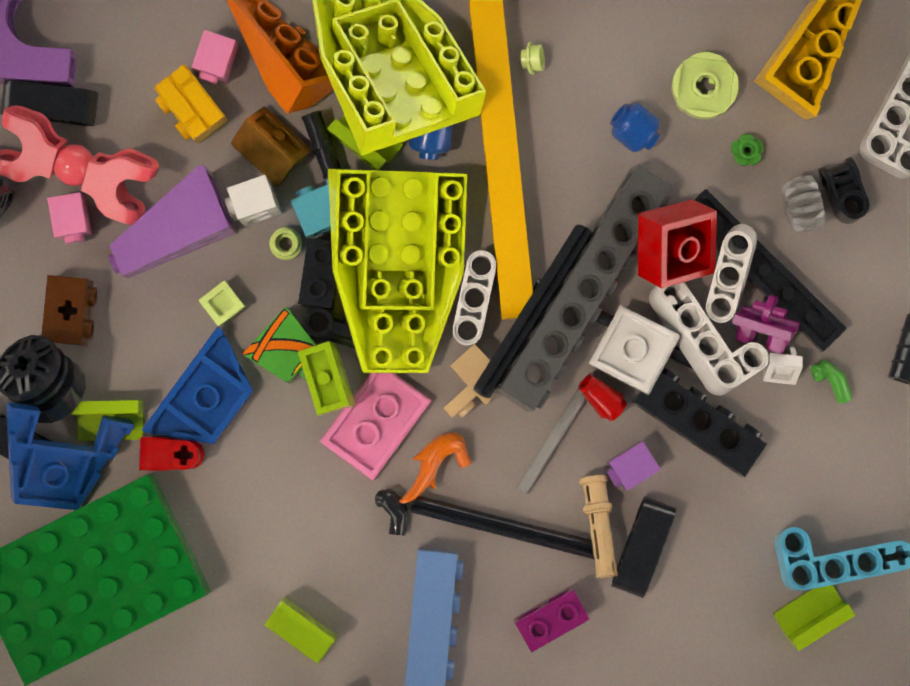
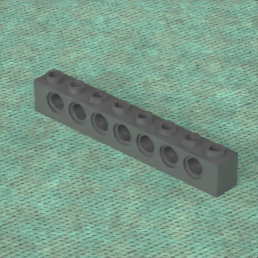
(515, 385)

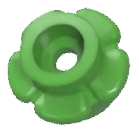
(743, 158)

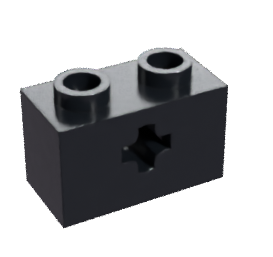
(318, 281)

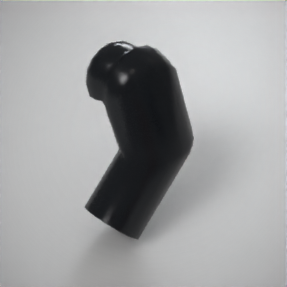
(398, 511)

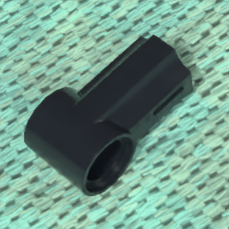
(337, 328)

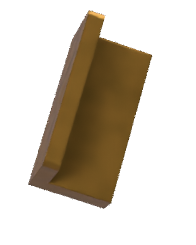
(270, 145)

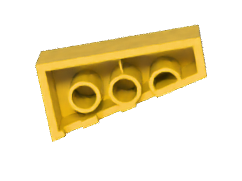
(807, 55)

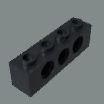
(737, 458)

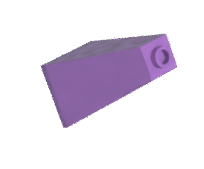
(176, 225)

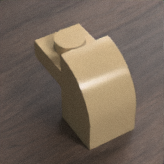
(469, 369)

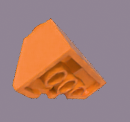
(282, 55)

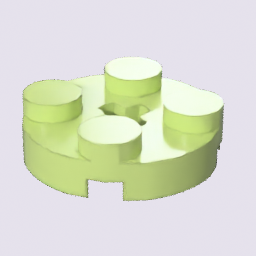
(719, 74)

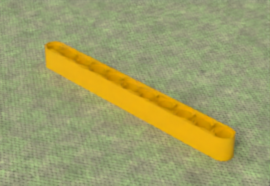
(501, 157)

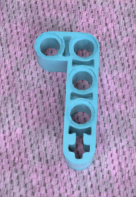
(845, 560)

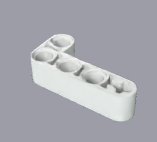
(890, 134)
(705, 333)

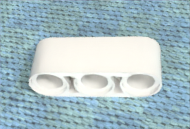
(477, 282)
(722, 286)

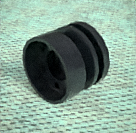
(41, 376)

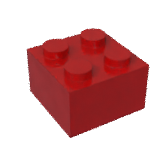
(677, 243)

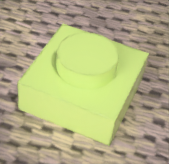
(222, 303)

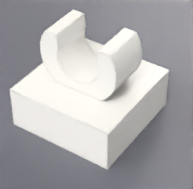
(783, 367)

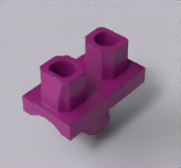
(768, 320)

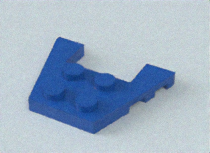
(54, 471)

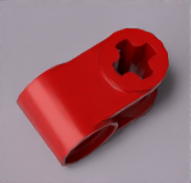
(165, 454)

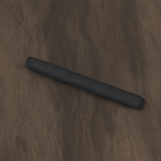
(532, 311)
(503, 526)

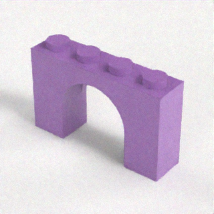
(31, 63)

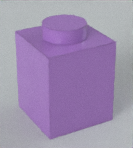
(632, 466)

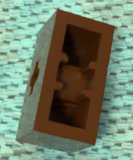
(61, 294)

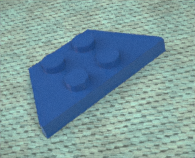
(204, 395)

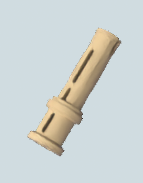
(598, 510)

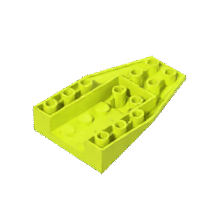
(394, 69)
(397, 261)

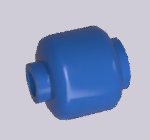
(635, 127)
(433, 143)

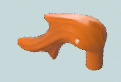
(431, 458)

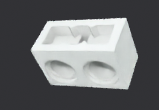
(252, 201)

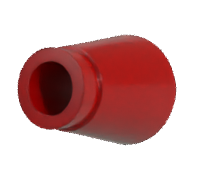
(603, 398)

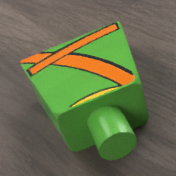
(279, 345)

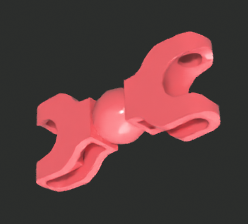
(74, 165)

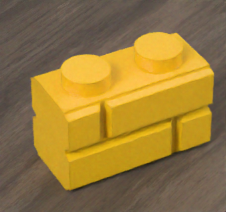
(190, 104)

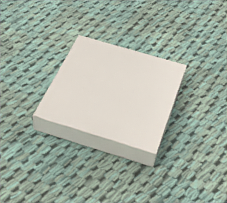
(634, 350)

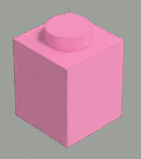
(215, 58)
(70, 217)

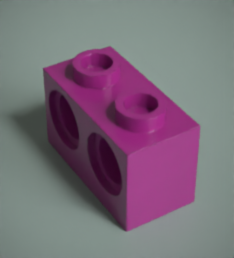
(551, 619)

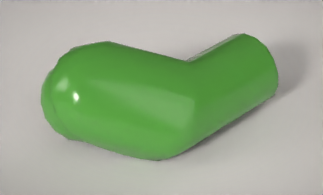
(835, 377)

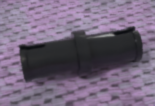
(321, 142)

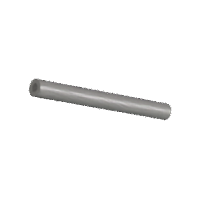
(551, 442)

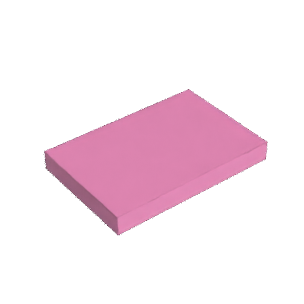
(377, 424)

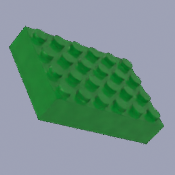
(94, 578)

